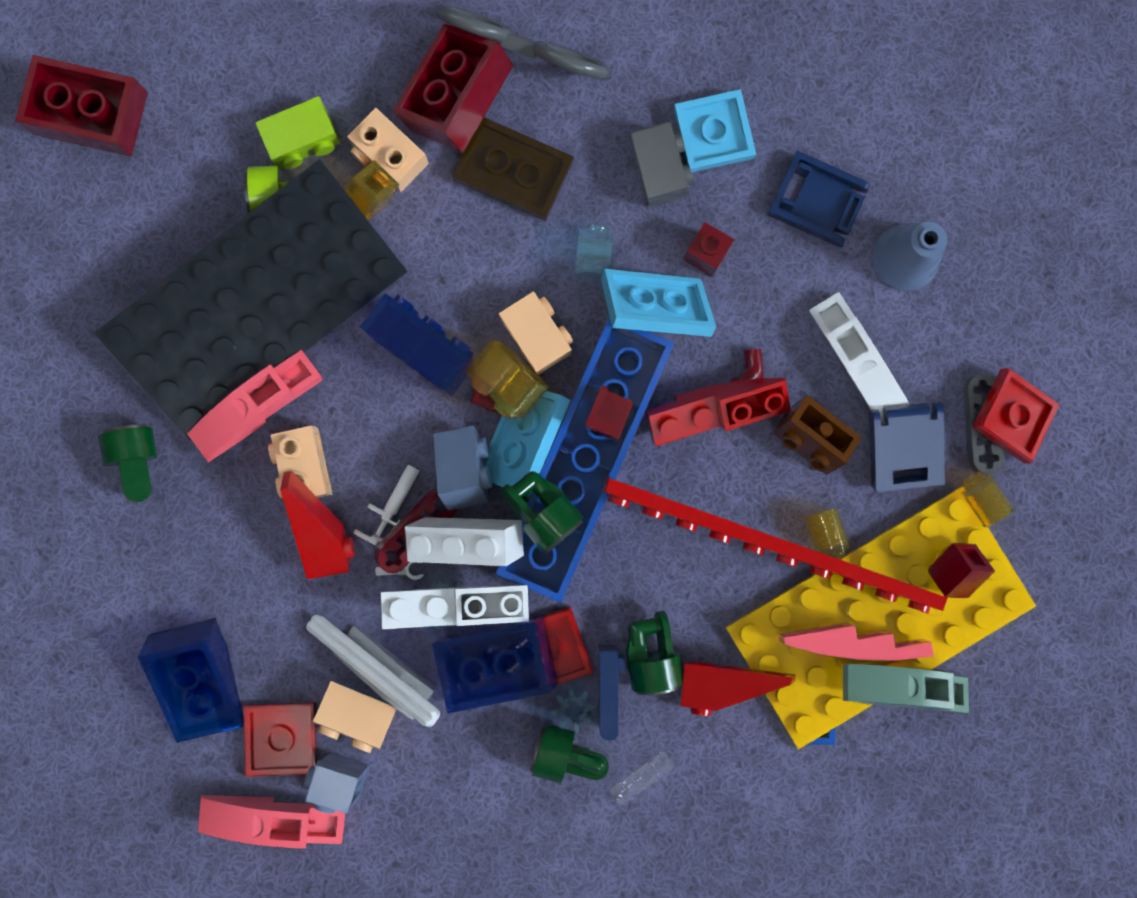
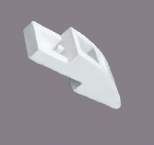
(858, 354)
(454, 606)

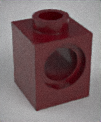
(708, 249)

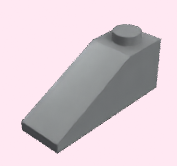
(392, 662)

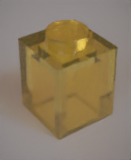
(372, 189)

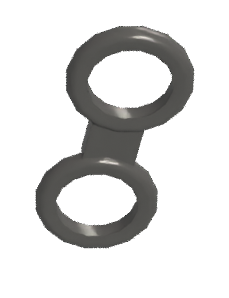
(550, 52)

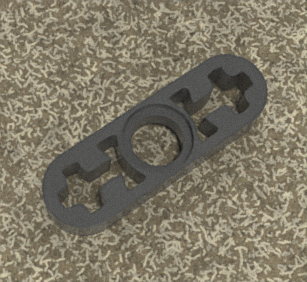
(975, 450)

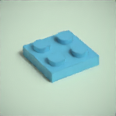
(715, 130)

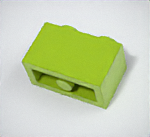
(298, 133)

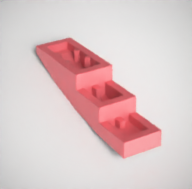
(842, 641)

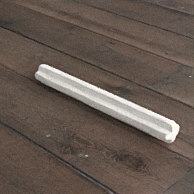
(373, 671)

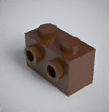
(817, 435)

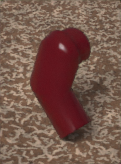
(753, 364)

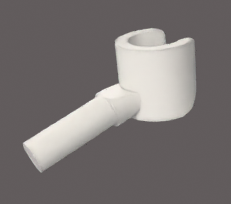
(405, 571)

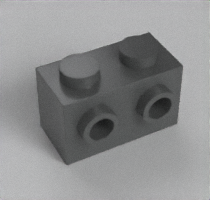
(661, 164)

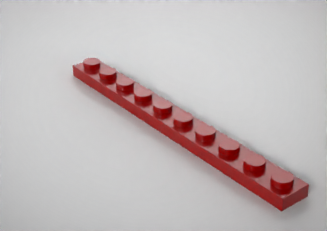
(786, 551)

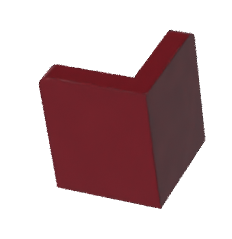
(608, 414)
(960, 570)

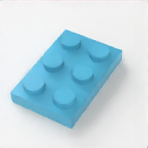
(657, 303)
(525, 443)

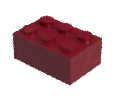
(453, 87)
(82, 105)

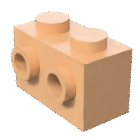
(382, 141)
(536, 333)
(303, 454)
(354, 716)

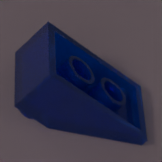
(193, 679)

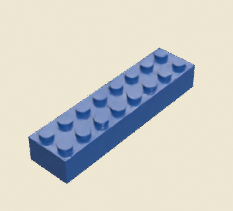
(581, 460)

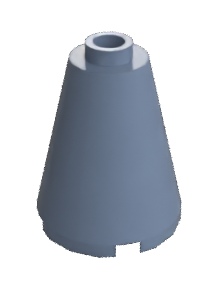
(909, 255)

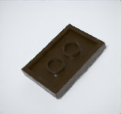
(513, 168)

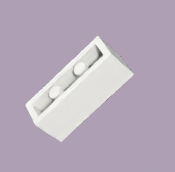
(464, 541)

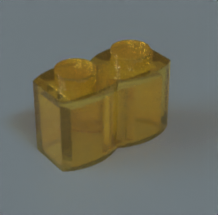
(506, 379)

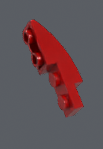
(718, 405)

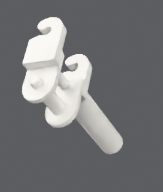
(392, 506)

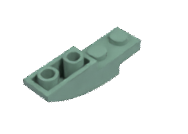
(905, 688)

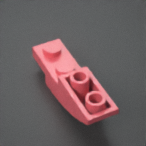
(252, 403)
(268, 822)

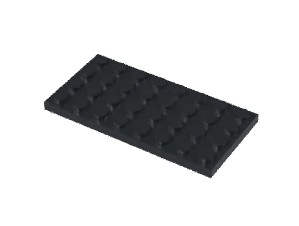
(252, 297)

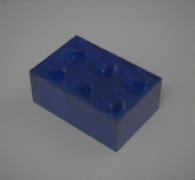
(419, 343)
(495, 665)

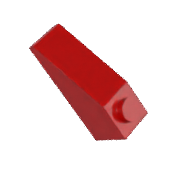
(316, 531)
(717, 686)

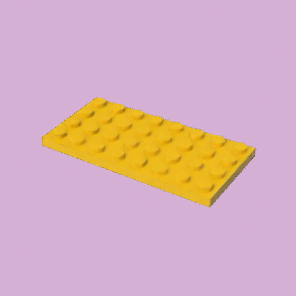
(903, 553)

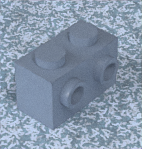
(461, 467)
(335, 783)

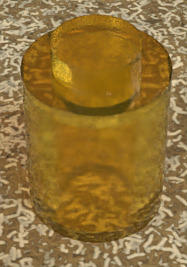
(986, 499)
(827, 533)

